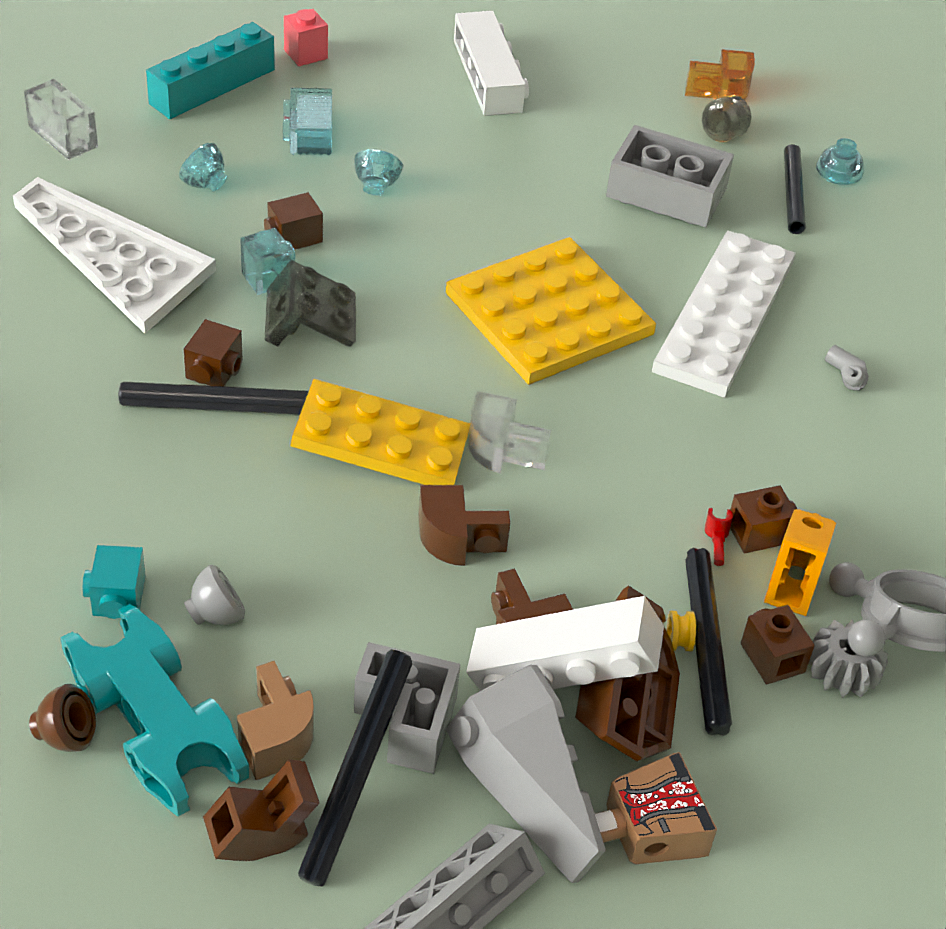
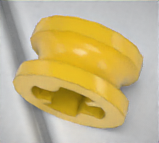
(682, 630)

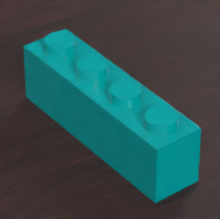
(210, 70)

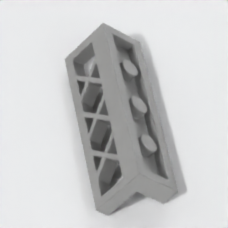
(481, 889)

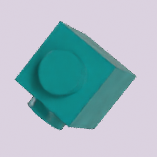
(115, 580)

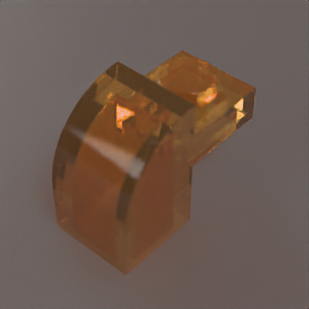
(727, 77)

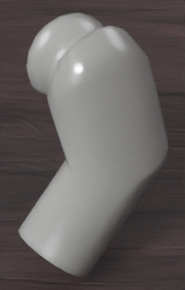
(852, 368)

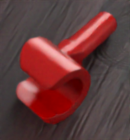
(718, 530)

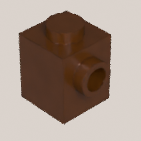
(296, 220)
(213, 354)
(761, 518)
(777, 644)

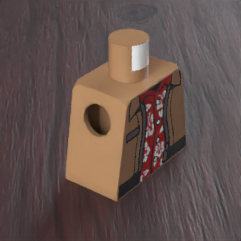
(658, 814)

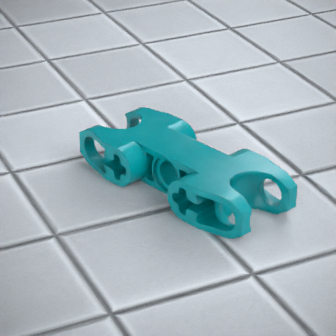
(168, 731)

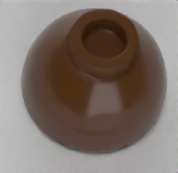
(65, 719)

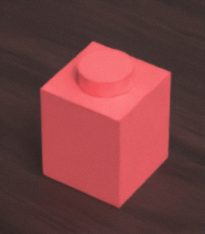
(305, 37)

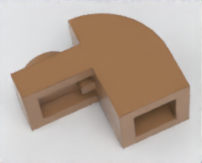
(280, 727)

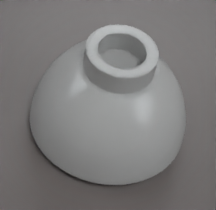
(214, 599)

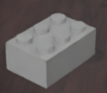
(669, 175)

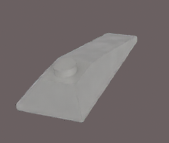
(520, 755)

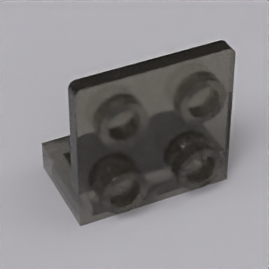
(309, 299)

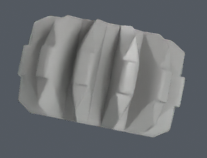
(840, 665)

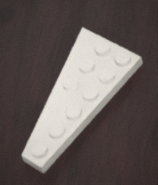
(126, 261)

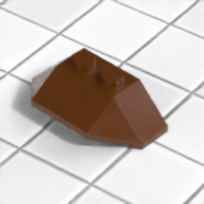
(637, 710)

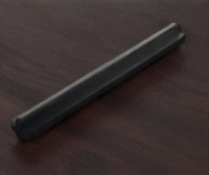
(211, 397)
(708, 643)
(355, 769)

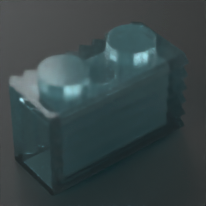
(308, 121)

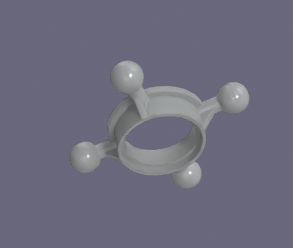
(886, 616)

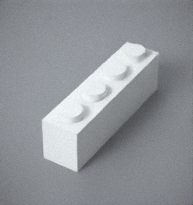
(490, 63)
(571, 645)

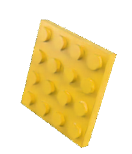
(550, 309)

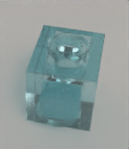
(264, 258)

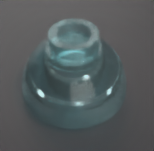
(841, 163)
(204, 168)
(377, 170)

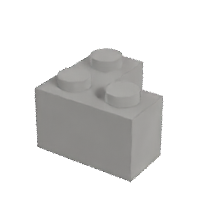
(422, 708)

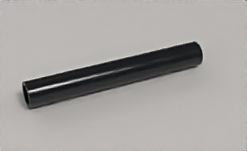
(794, 189)

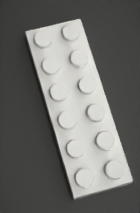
(724, 314)

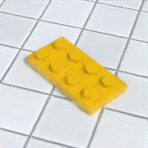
(380, 434)

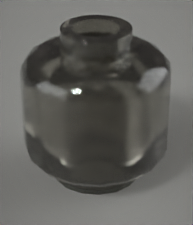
(726, 118)

